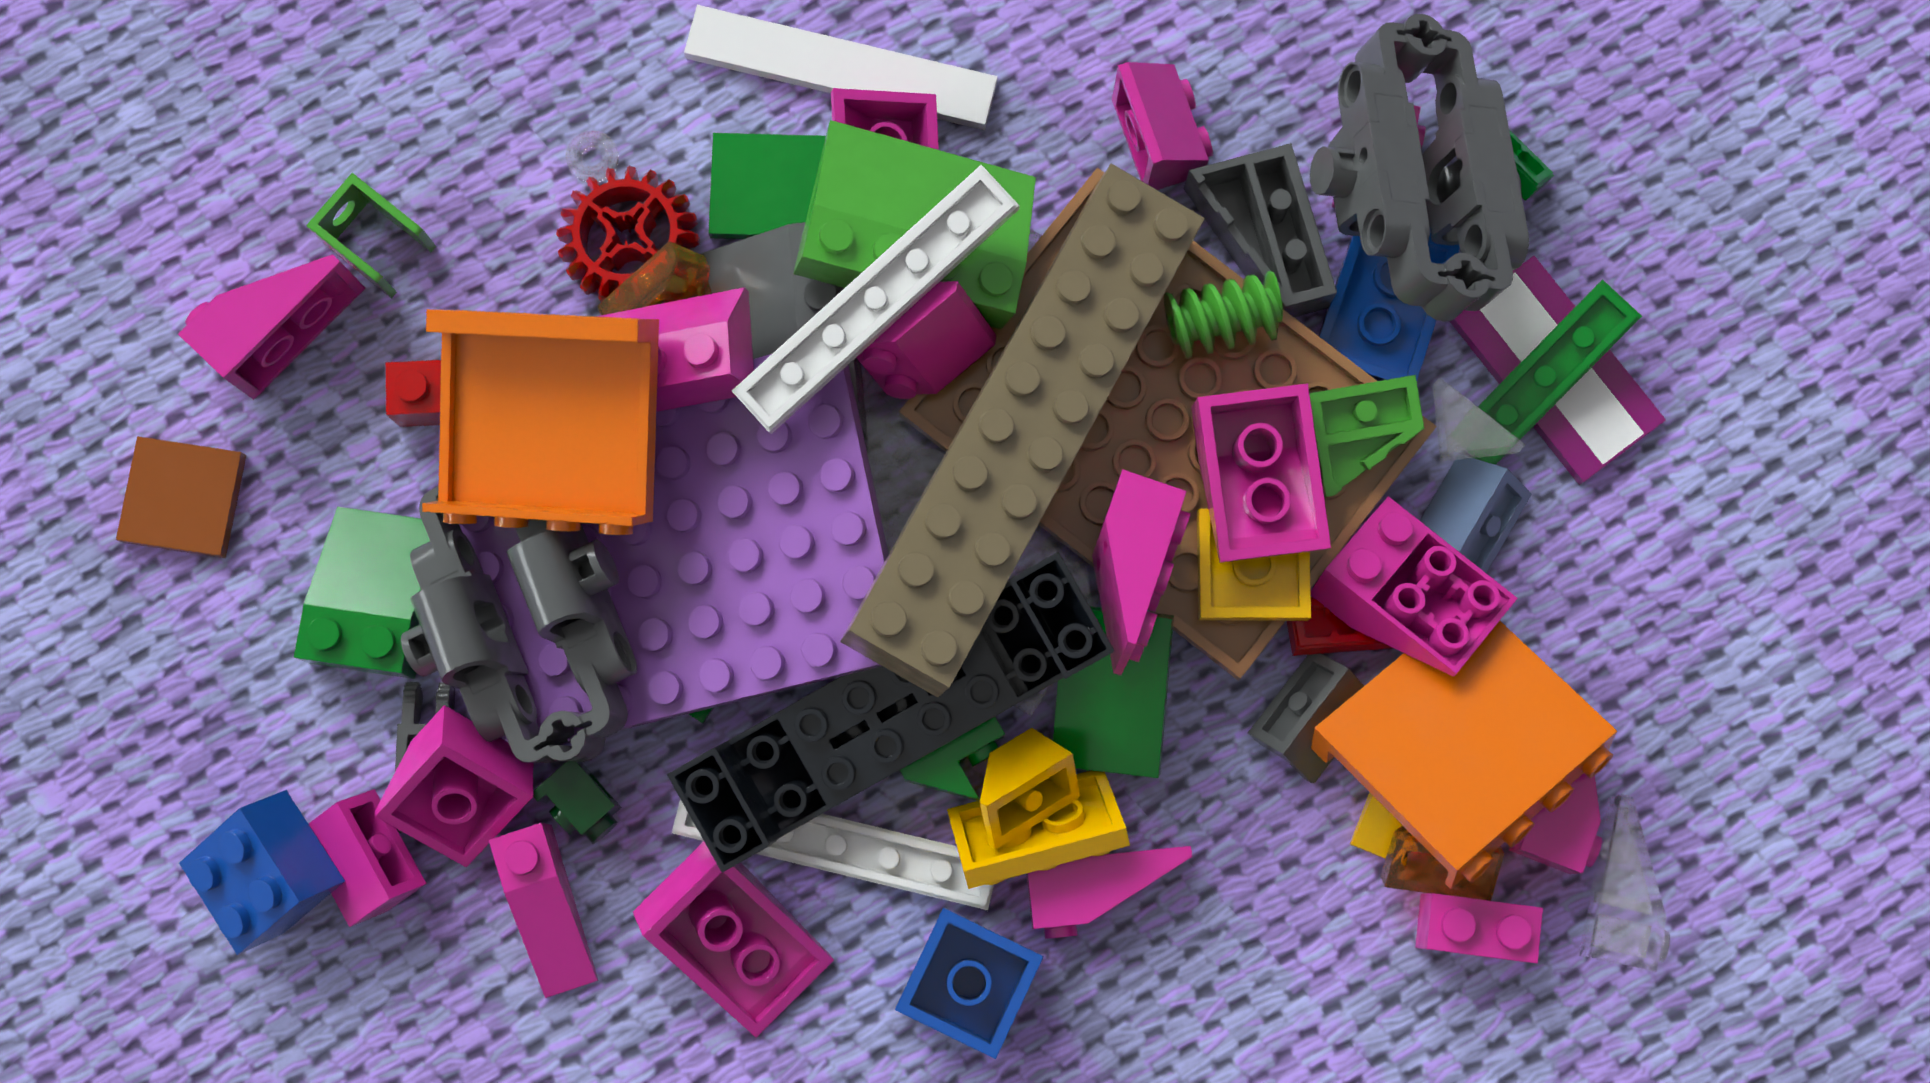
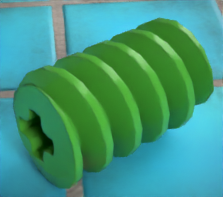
(1224, 313)

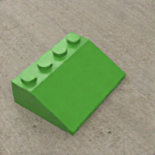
(879, 188)

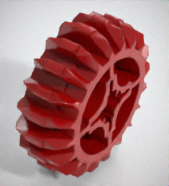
(641, 218)

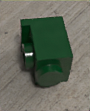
(579, 801)

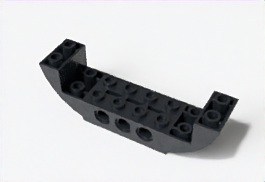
(879, 723)

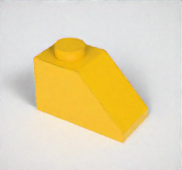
(1025, 785)

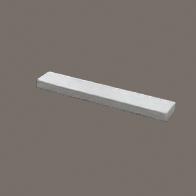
(832, 62)
(876, 299)
(869, 855)

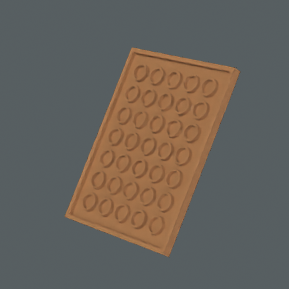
(1151, 432)

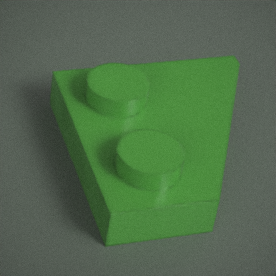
(1362, 425)

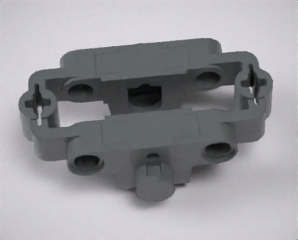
(1401, 196)
(474, 649)

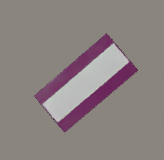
(1600, 413)

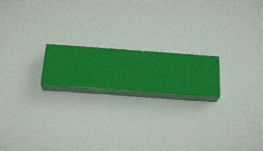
(1559, 361)

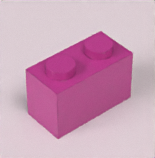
(368, 856)
(1479, 927)

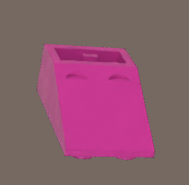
(1136, 559)
(1412, 590)

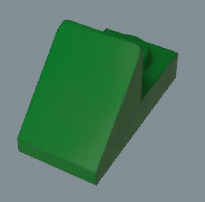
(941, 767)

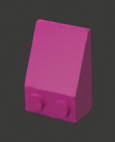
(266, 324)
(1261, 472)
(731, 939)

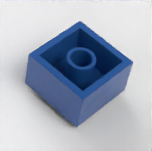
(261, 871)
(969, 983)

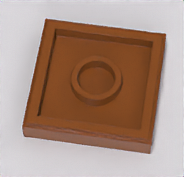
(181, 497)

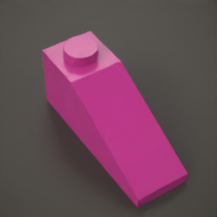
(1567, 835)
(1093, 885)
(544, 907)

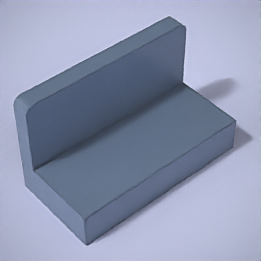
(1476, 509)

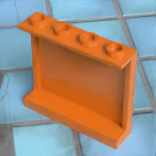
(546, 419)
(1468, 752)

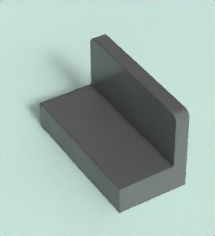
(1301, 704)

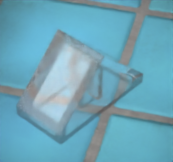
(1466, 429)

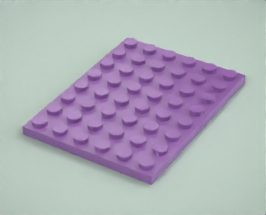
(742, 572)

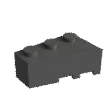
(1266, 223)

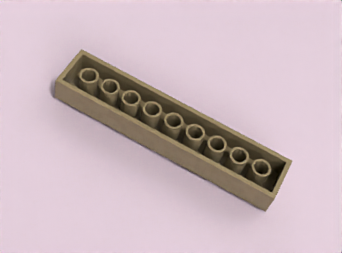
(1022, 433)

